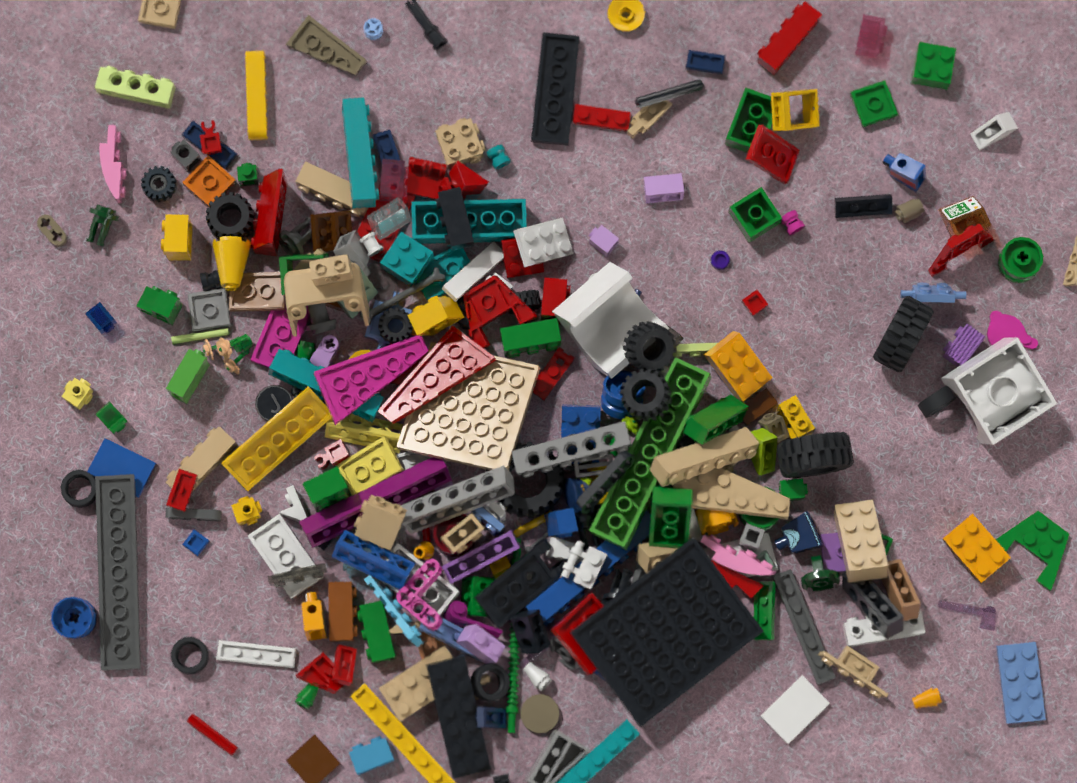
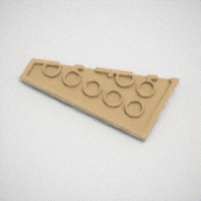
(734, 494)

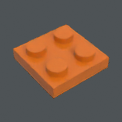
(209, 180)

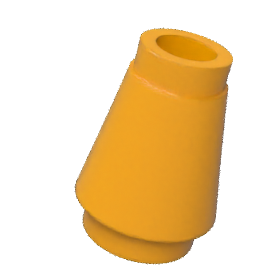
(427, 548)
(927, 698)

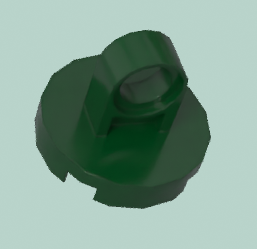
(820, 578)

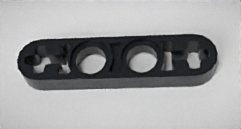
(605, 481)

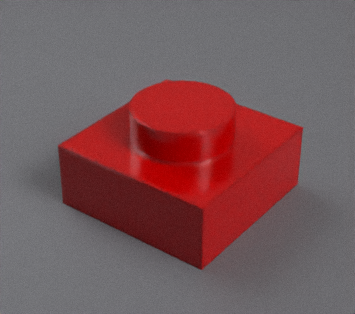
(754, 302)

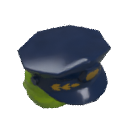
(574, 489)

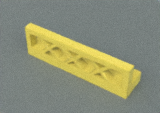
(363, 433)

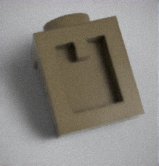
(775, 424)

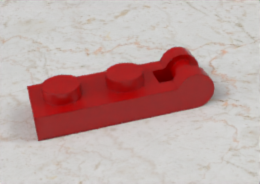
(552, 374)

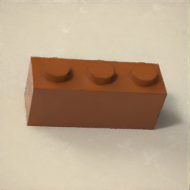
(342, 612)

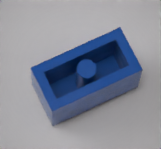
(561, 523)

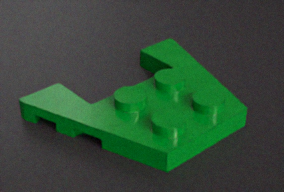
(1043, 540)

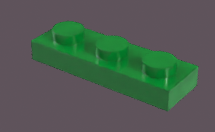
(765, 610)

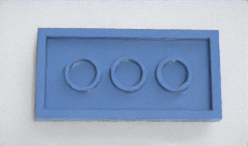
(1020, 682)

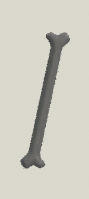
(436, 276)

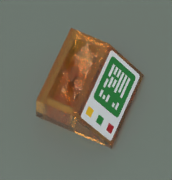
(964, 214)

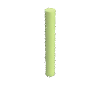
(200, 335)

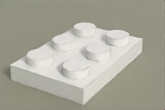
(543, 242)

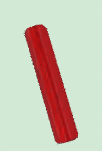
(212, 734)

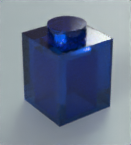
(101, 318)

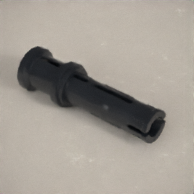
(430, 31)

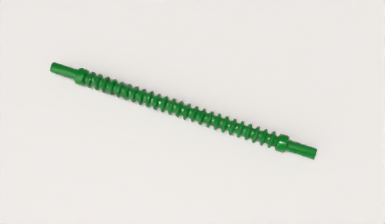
(512, 709)

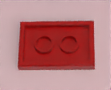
(772, 154)

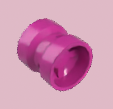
(792, 222)

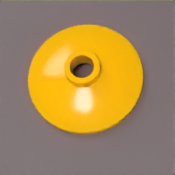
(632, 7)

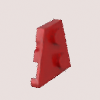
(320, 674)

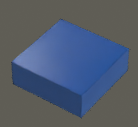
(196, 542)

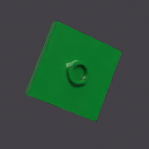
(873, 103)

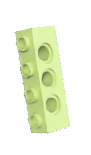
(161, 98)

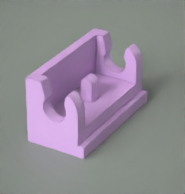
(663, 188)

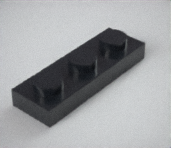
(863, 206)

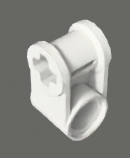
(561, 549)

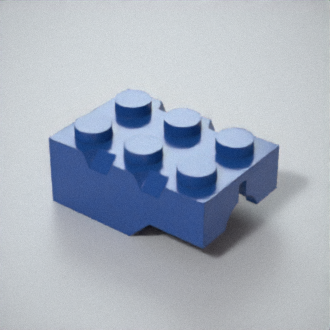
(578, 420)

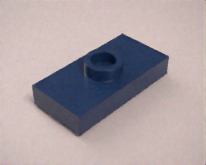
(705, 62)

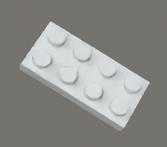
(282, 552)

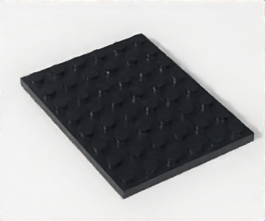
(666, 631)

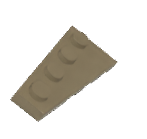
(323, 45)

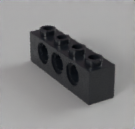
(875, 606)

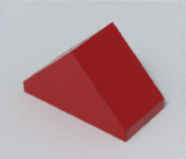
(467, 179)

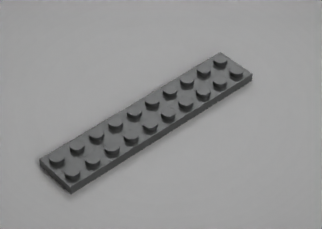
(118, 572)

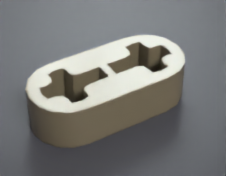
(55, 228)

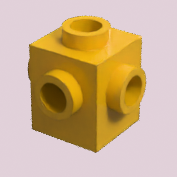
(247, 518)

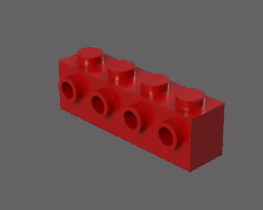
(789, 38)

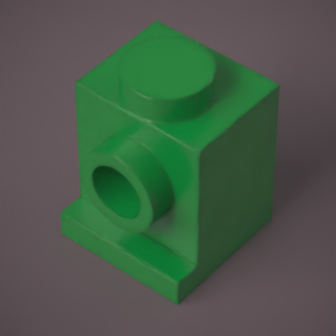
(247, 174)

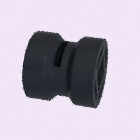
(210, 280)

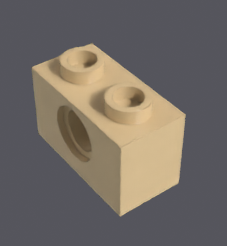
(331, 270)

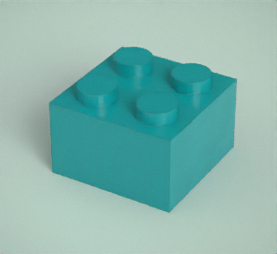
(406, 259)

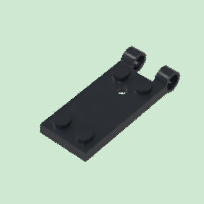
(513, 590)

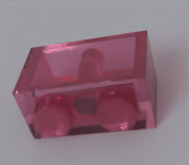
(870, 36)

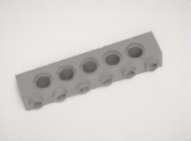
(522, 456)
(458, 499)

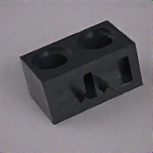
(530, 631)

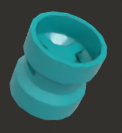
(498, 156)

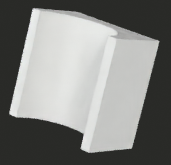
(601, 316)
(1000, 389)

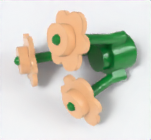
(240, 344)

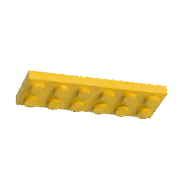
(277, 439)

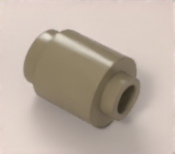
(909, 210)

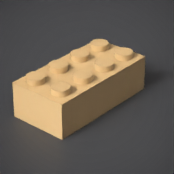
(860, 541)
(412, 687)

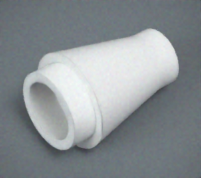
(537, 676)

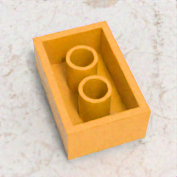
(738, 366)
(976, 548)

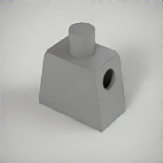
(356, 251)

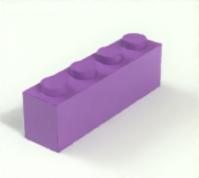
(481, 556)

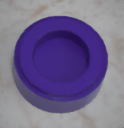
(720, 260)

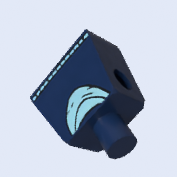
(800, 535)

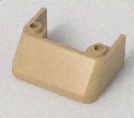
(301, 292)

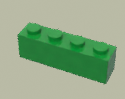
(715, 419)

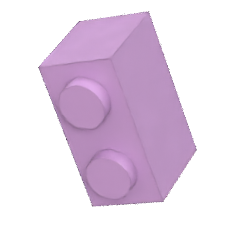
(481, 644)

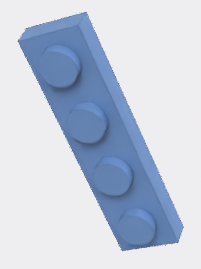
(448, 634)

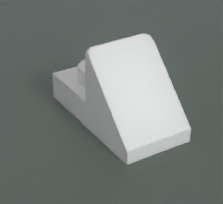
(295, 512)

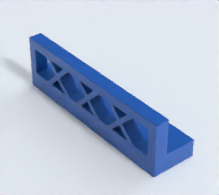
(371, 562)

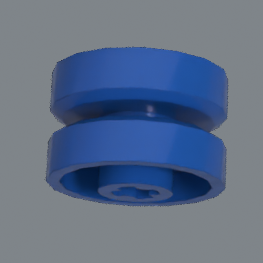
(611, 397)

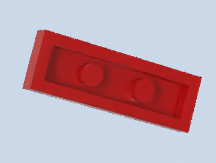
(601, 117)

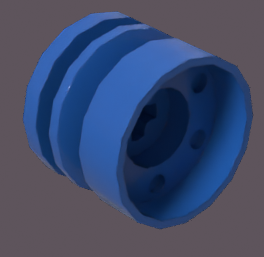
(63, 613)

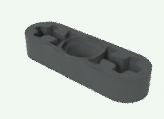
(199, 514)

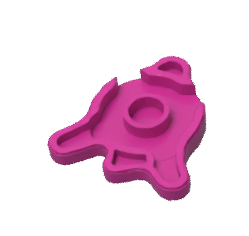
(1008, 326)

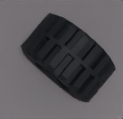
(224, 203)
(637, 339)
(638, 381)

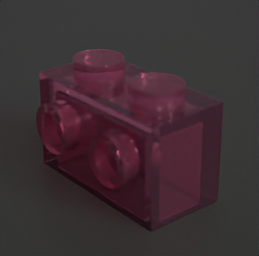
(393, 180)

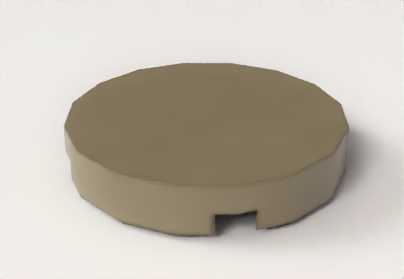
(539, 713)

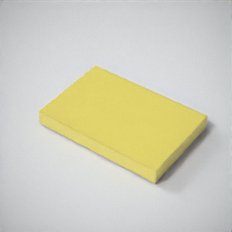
(370, 466)

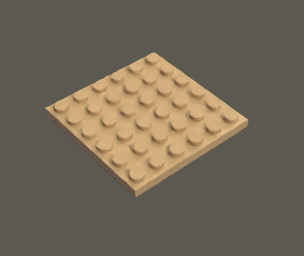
(476, 419)

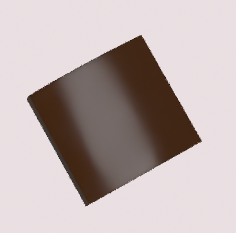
(328, 229)

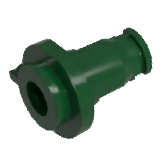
(104, 216)

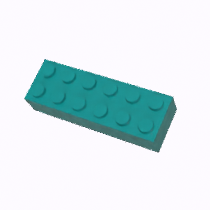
(487, 219)

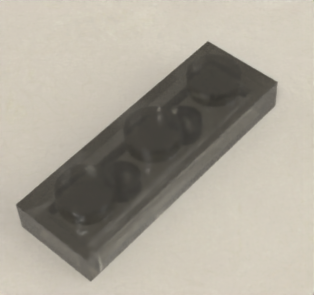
(298, 575)

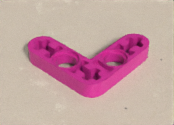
(414, 598)

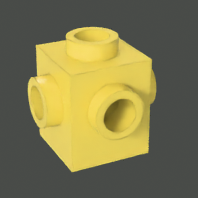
(77, 399)

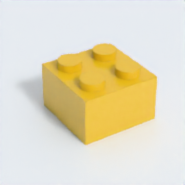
(177, 237)
(435, 316)

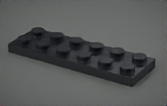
(555, 88)
(457, 716)

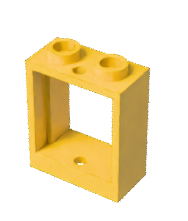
(781, 109)
(795, 415)

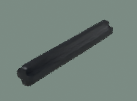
(669, 93)

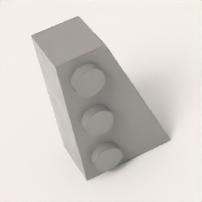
(556, 758)

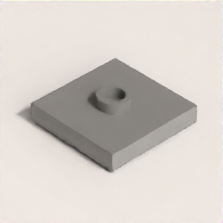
(209, 310)

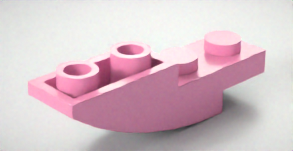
(113, 171)
(743, 561)

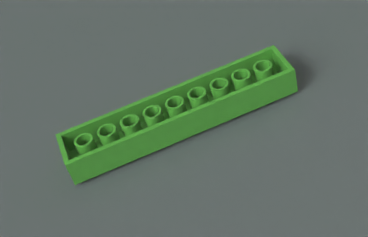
(634, 490)

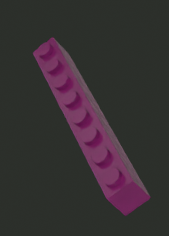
(396, 490)

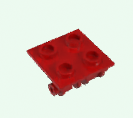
(424, 177)

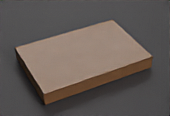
(258, 293)

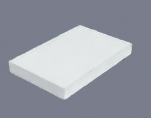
(794, 709)

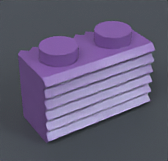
(964, 345)

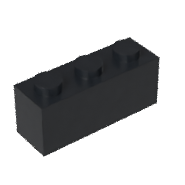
(454, 219)

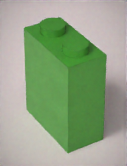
(188, 375)

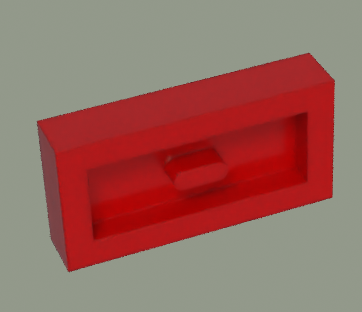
(181, 490)
(344, 665)

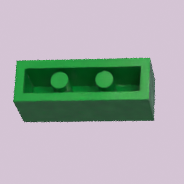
(376, 632)

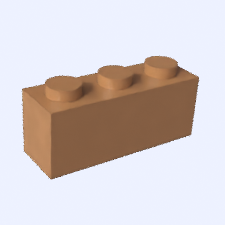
(901, 590)

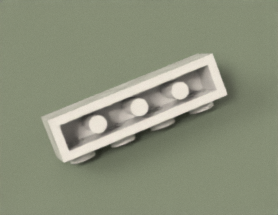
(865, 632)

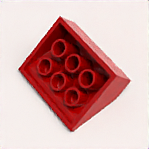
(270, 213)

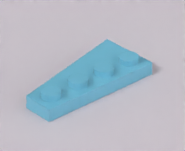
(394, 608)

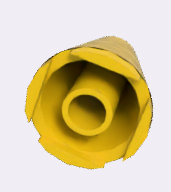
(231, 259)

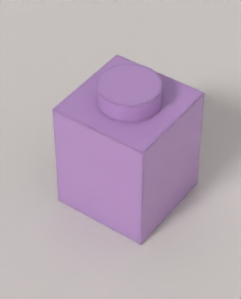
(603, 240)

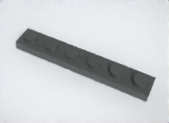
(803, 626)

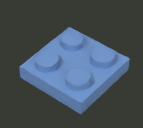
(493, 526)

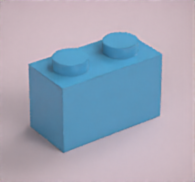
(371, 755)

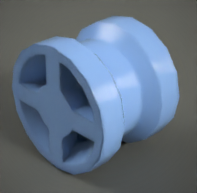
(371, 25)

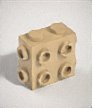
(460, 142)
(379, 522)

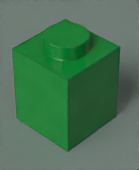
(793, 489)

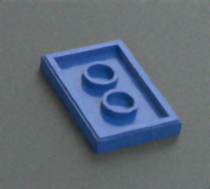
(117, 460)

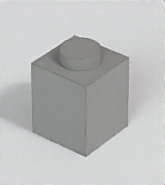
(751, 537)

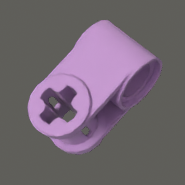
(323, 355)

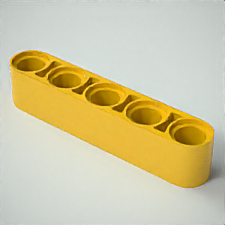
(255, 95)

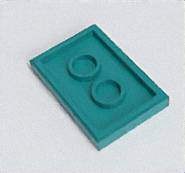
(449, 264)

